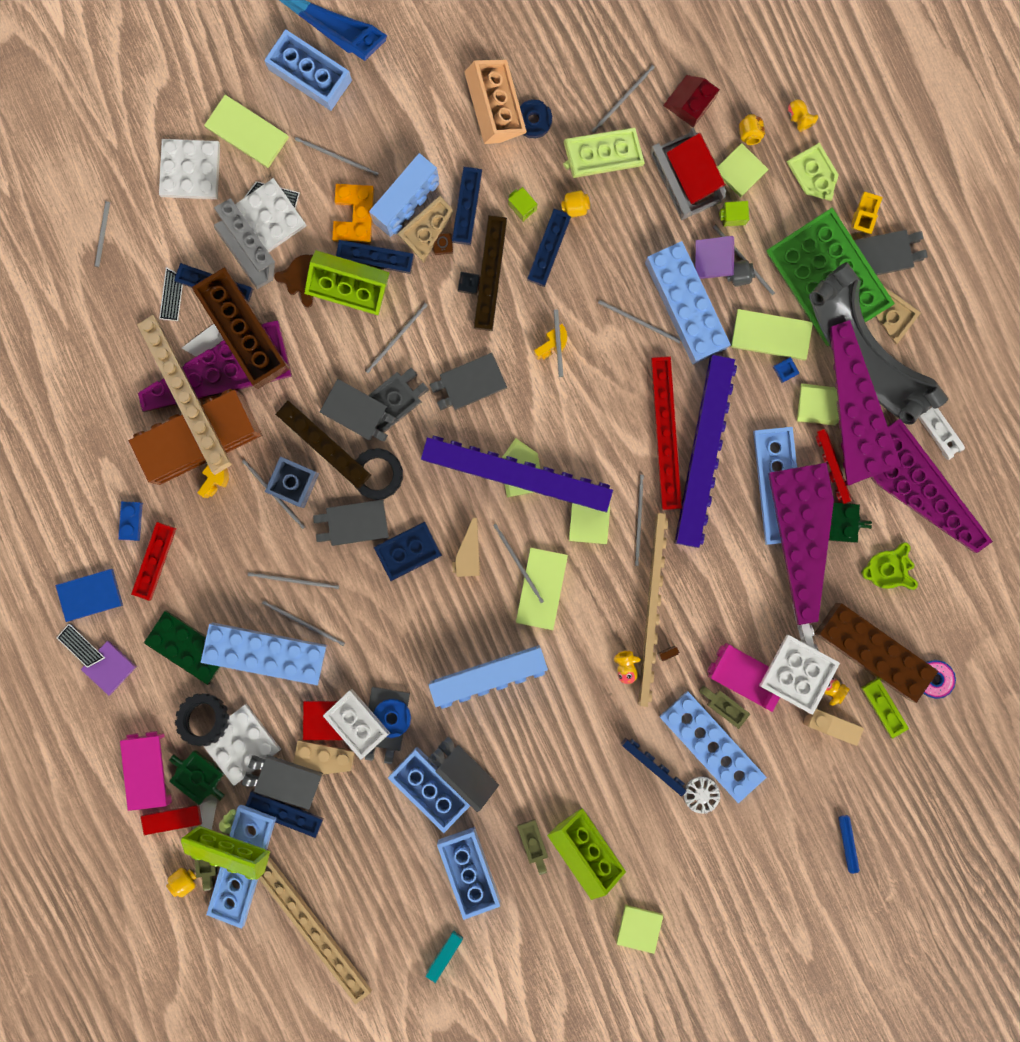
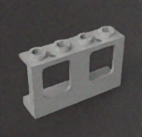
(673, 184)
(243, 244)

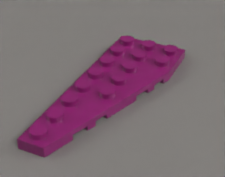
(211, 373)
(927, 491)
(804, 517)

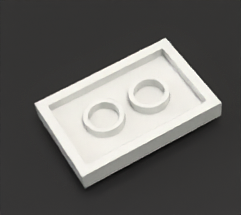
(356, 724)

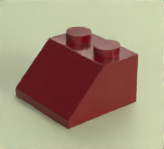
(692, 99)

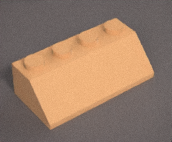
(495, 100)

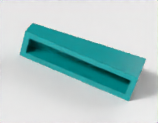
(443, 957)

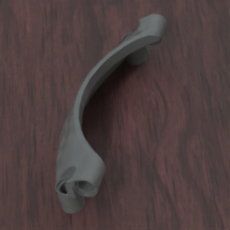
(896, 386)

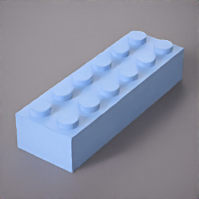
(687, 302)
(263, 653)
(488, 676)

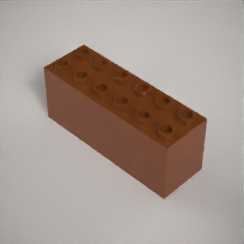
(172, 449)

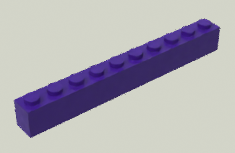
(704, 451)
(516, 474)

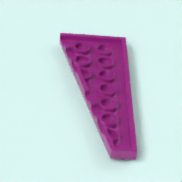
(864, 431)

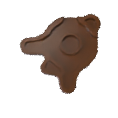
(296, 277)

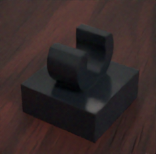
(468, 283)

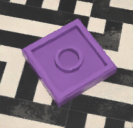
(715, 257)
(110, 671)

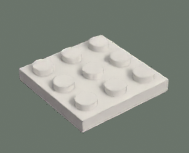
(189, 169)
(270, 215)
(799, 674)
(241, 740)

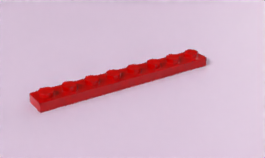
(666, 433)

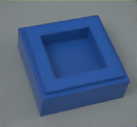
(786, 370)

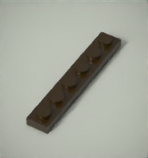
(490, 273)
(323, 444)

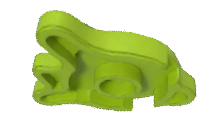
(891, 569)

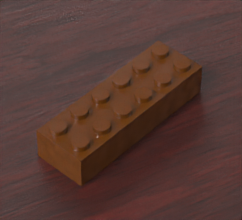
(240, 328)
(876, 652)

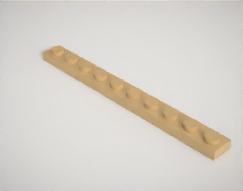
(184, 395)
(652, 617)
(314, 933)

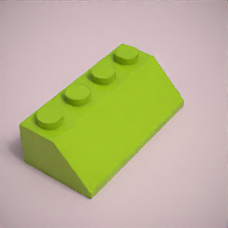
(346, 282)
(226, 852)
(587, 854)

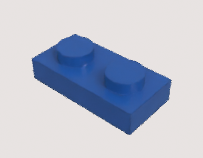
(130, 521)

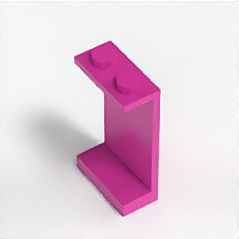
(742, 675)
(144, 771)

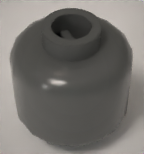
(742, 273)

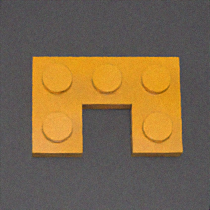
(362, 200)

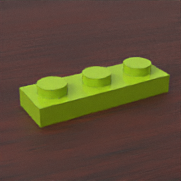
(884, 708)

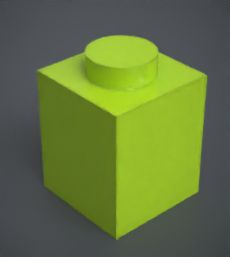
(522, 203)
(734, 213)

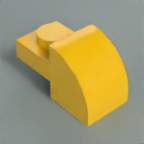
(866, 213)
(546, 349)
(209, 487)

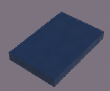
(407, 551)

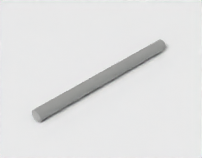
(102, 234)
(558, 343)

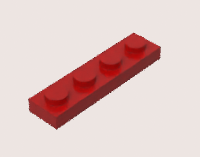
(835, 474)
(153, 561)

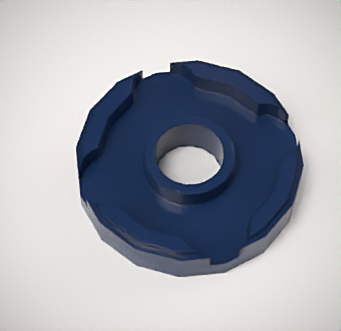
(537, 108)

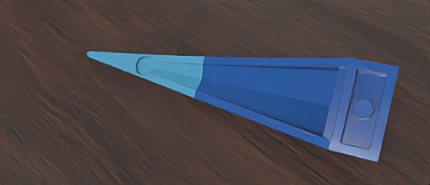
(347, 33)

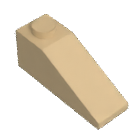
(467, 558)
(834, 726)

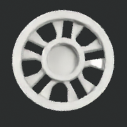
(702, 795)

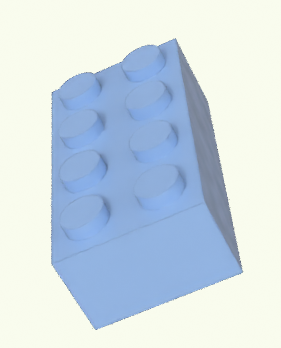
(308, 70)
(405, 195)
(427, 790)
(468, 873)

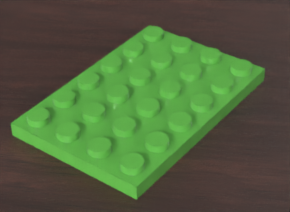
(814, 253)

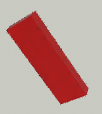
(171, 820)

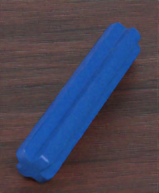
(849, 844)

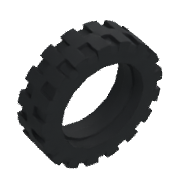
(397, 473)
(185, 711)

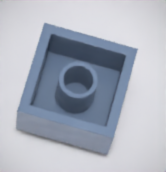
(292, 482)

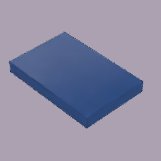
(89, 595)

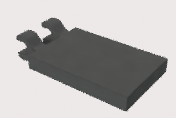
(891, 251)
(470, 382)
(398, 396)
(356, 411)
(354, 523)
(390, 744)
(463, 774)
(283, 780)

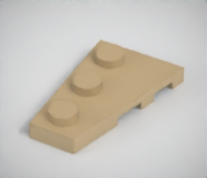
(426, 227)

